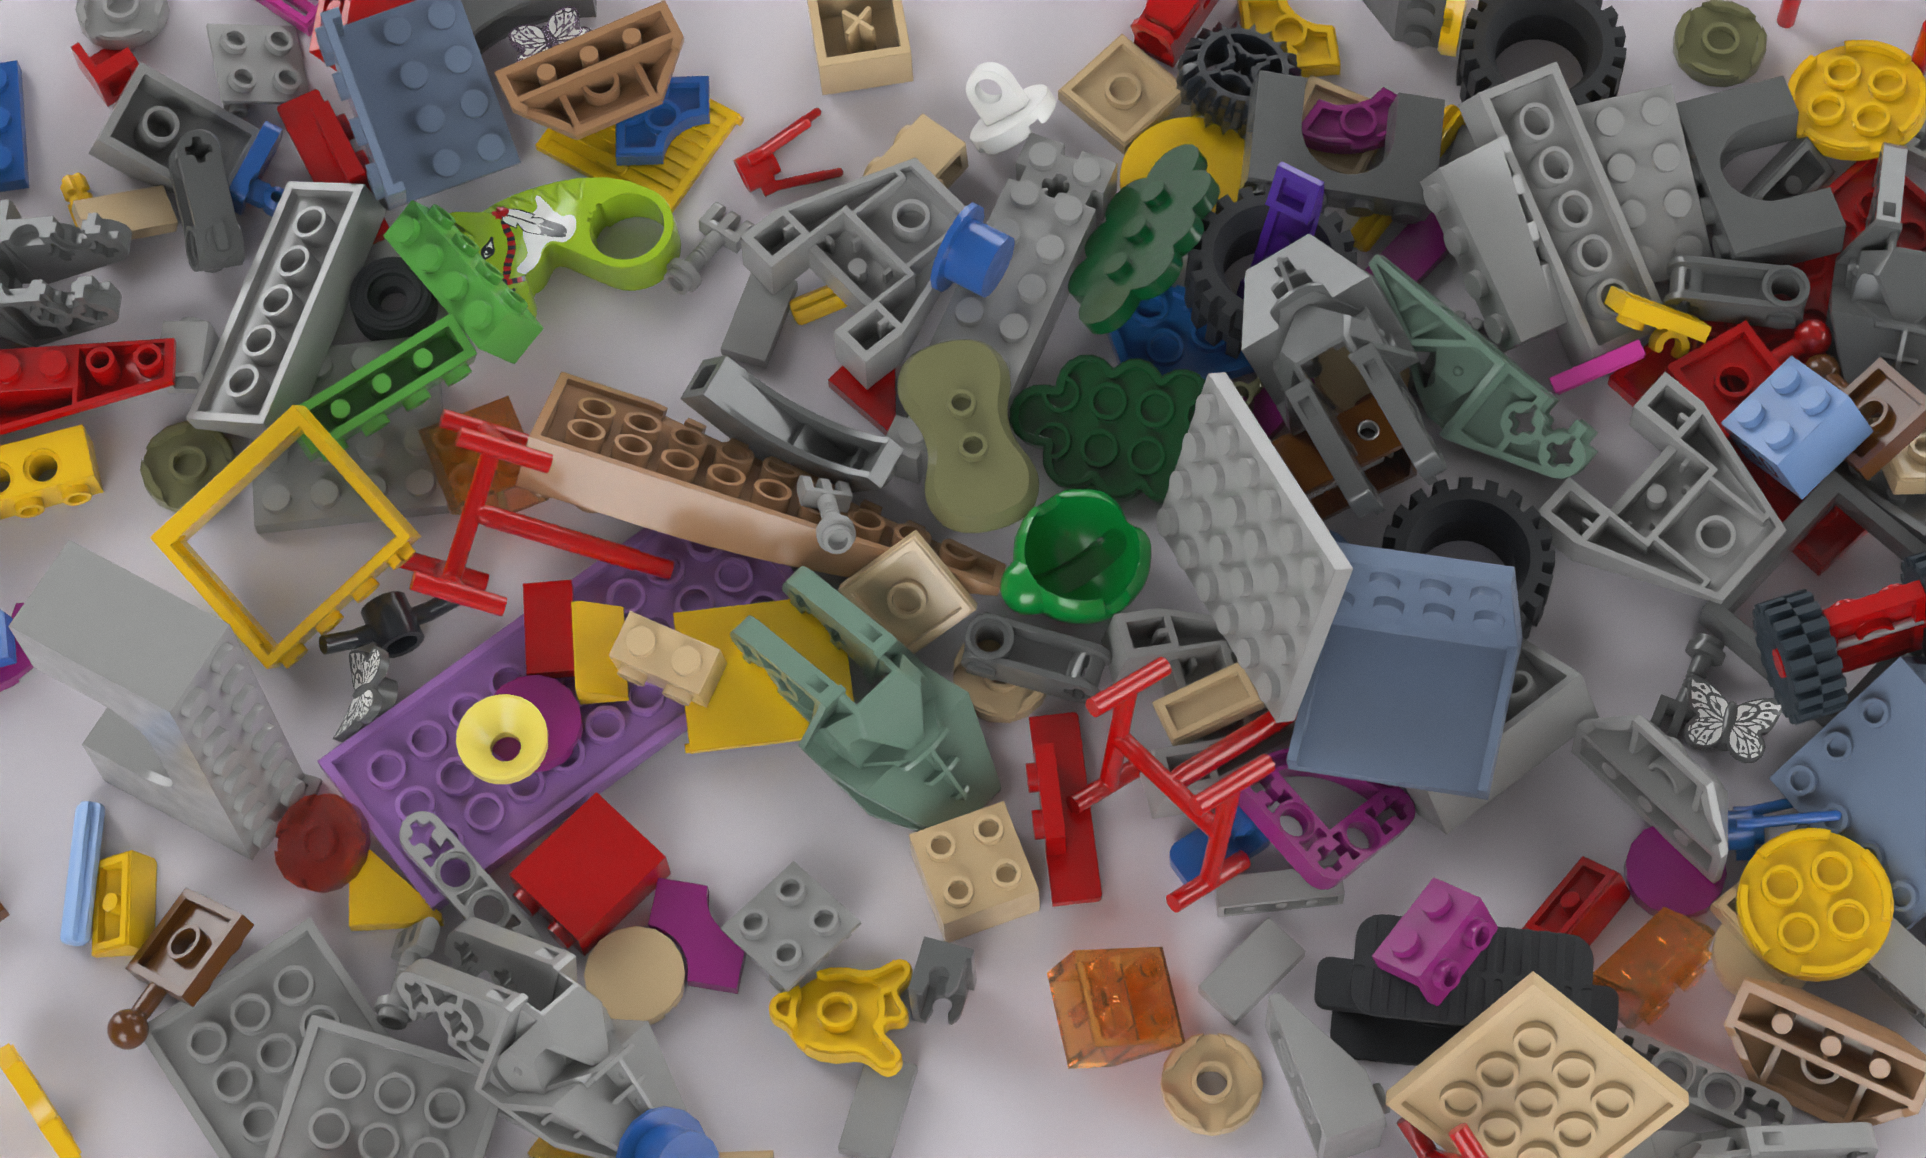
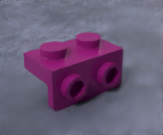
(1437, 939)

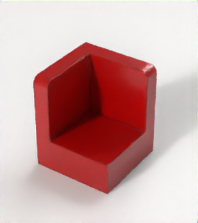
(106, 70)

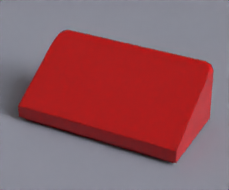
(1582, 902)

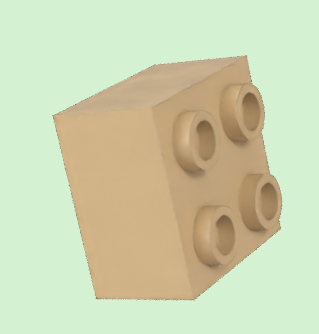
(860, 44)
(974, 872)

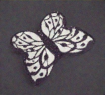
(561, 27)

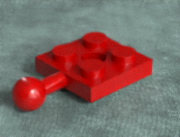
(1745, 356)

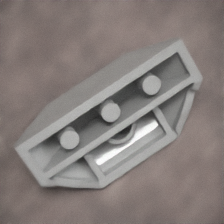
(1660, 785)

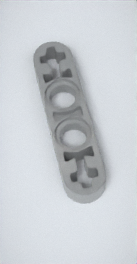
(479, 883)
(1701, 1074)

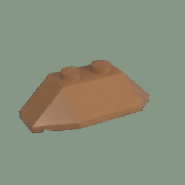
(598, 74)
(1824, 1055)

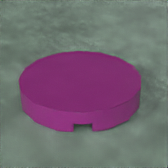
(560, 713)
(1665, 878)

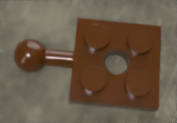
(1878, 391)
(171, 970)

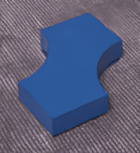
(648, 135)

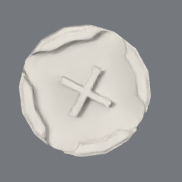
(1006, 115)

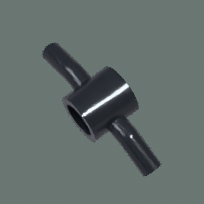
(389, 624)

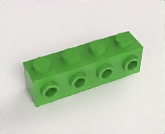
(463, 281)
(390, 382)

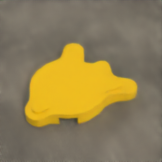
(847, 1014)

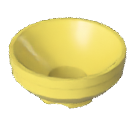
(500, 718)

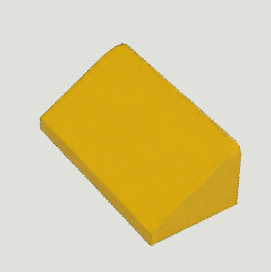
(594, 634)
(124, 904)

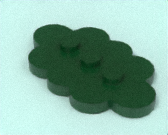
(1143, 239)
(1109, 425)

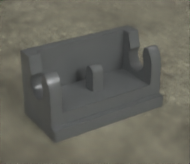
(940, 973)

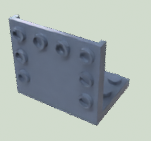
(417, 98)
(1413, 674)
(1874, 773)

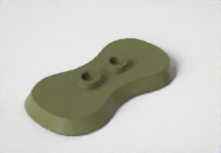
(975, 466)

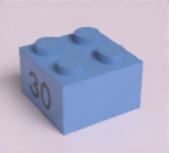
(1797, 427)

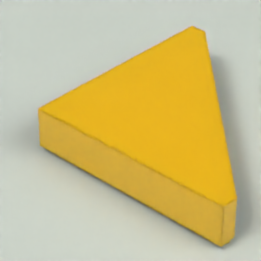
(384, 899)

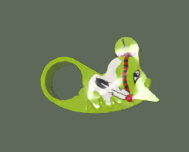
(560, 228)

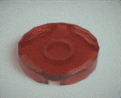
(322, 843)

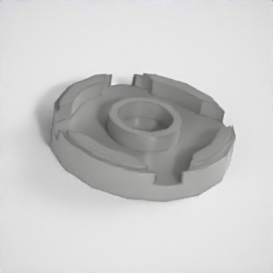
(121, 22)

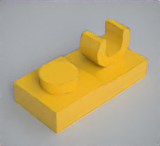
(1670, 323)

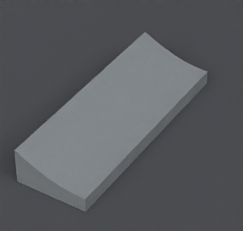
(1571, 203)
(288, 307)

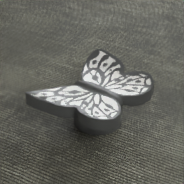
(373, 691)
(1726, 724)

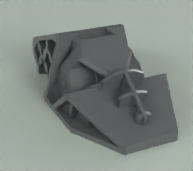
(48, 251)
(1880, 287)
(1316, 301)

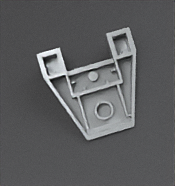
(872, 249)
(1687, 519)
(1194, 652)

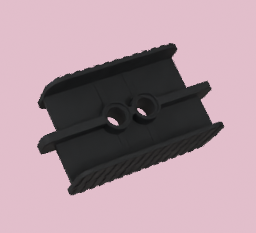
(1392, 1022)

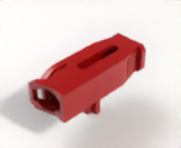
(1169, 26)

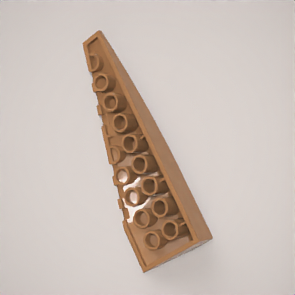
(644, 468)

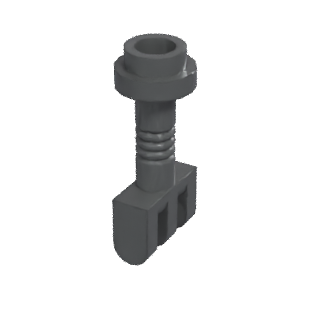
(1705, 652)

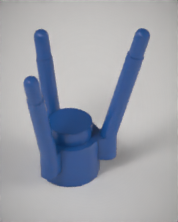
(1748, 824)

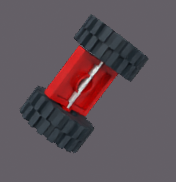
(1813, 647)

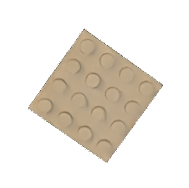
(1538, 1083)

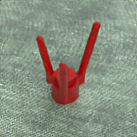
(760, 165)

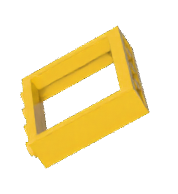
(239, 473)

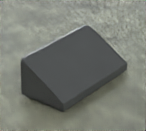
(1791, 172)

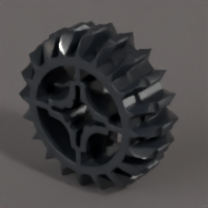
(1225, 92)

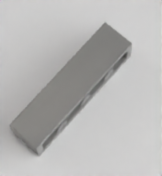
(1271, 893)

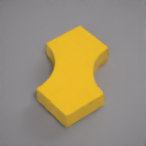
(1311, 42)
(38, 1103)

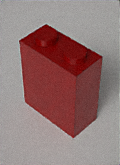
(588, 875)

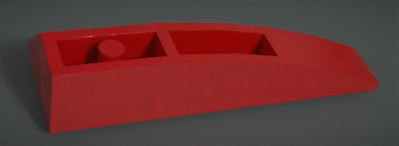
(74, 378)

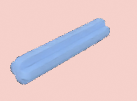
(82, 873)

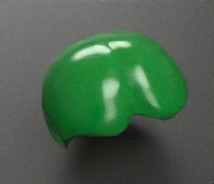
(1076, 559)

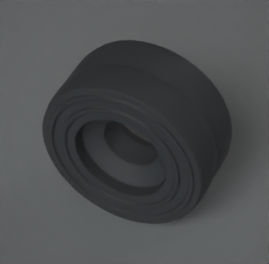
(374, 284)

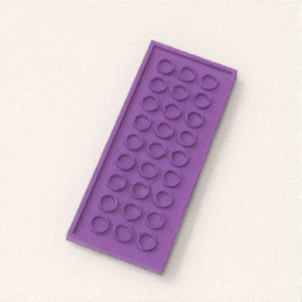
(411, 754)

